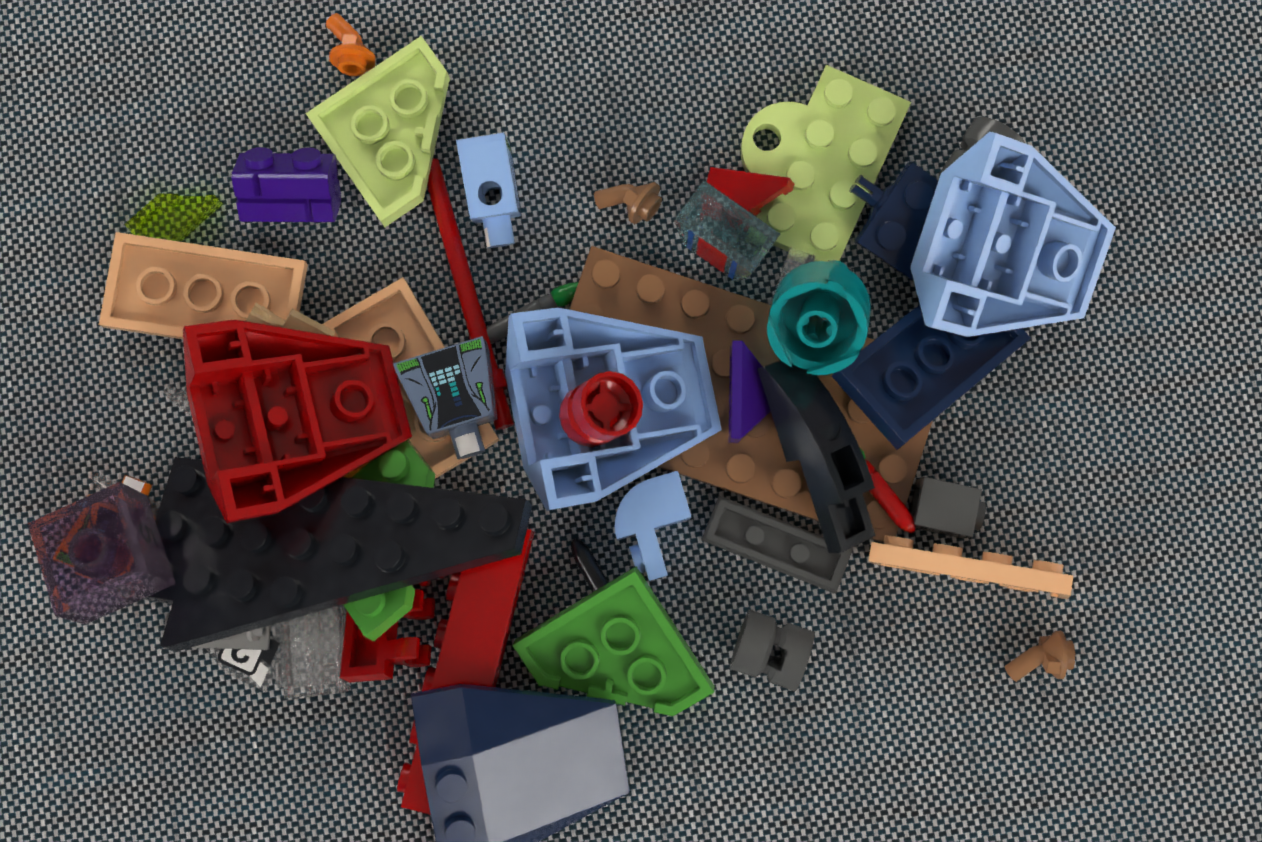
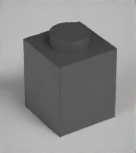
(947, 508)

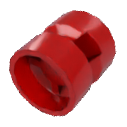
(601, 409)

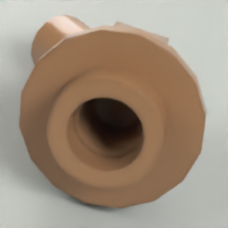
(641, 200)
(1052, 652)

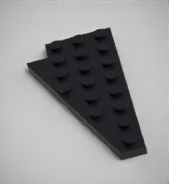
(319, 552)

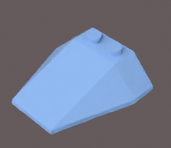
(1007, 243)
(563, 348)

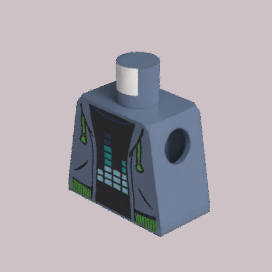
(452, 393)

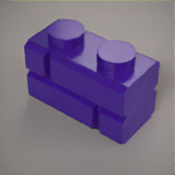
(286, 186)

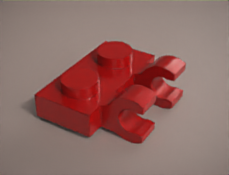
(375, 660)

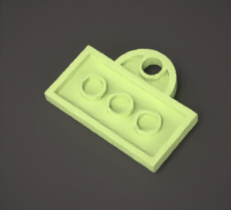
(823, 151)

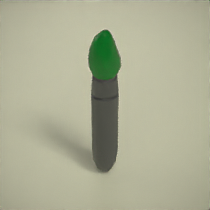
(558, 297)

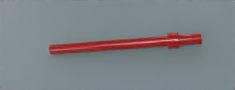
(464, 284)

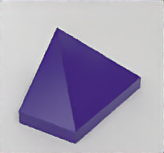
(746, 393)

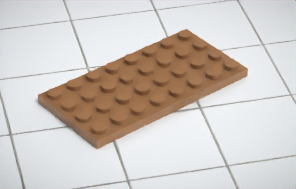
(755, 465)

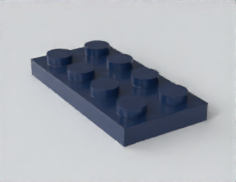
(920, 372)

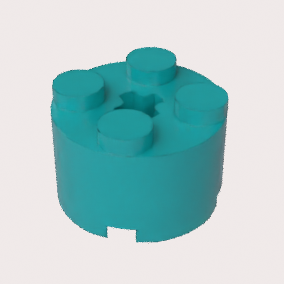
(797, 311)

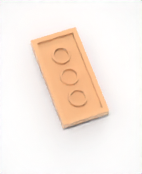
(171, 284)
(399, 321)

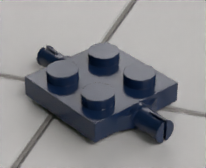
(896, 216)

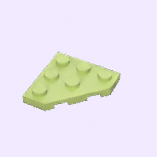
(388, 128)

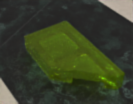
(172, 216)

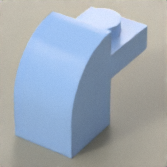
(644, 509)

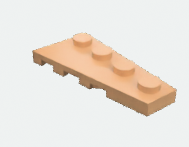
(993, 567)

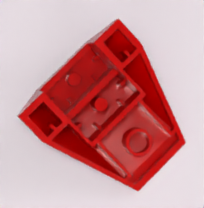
(286, 411)

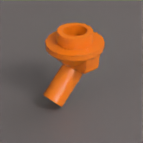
(351, 55)

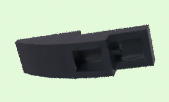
(831, 459)

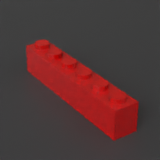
(470, 644)

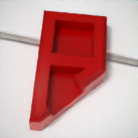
(749, 189)

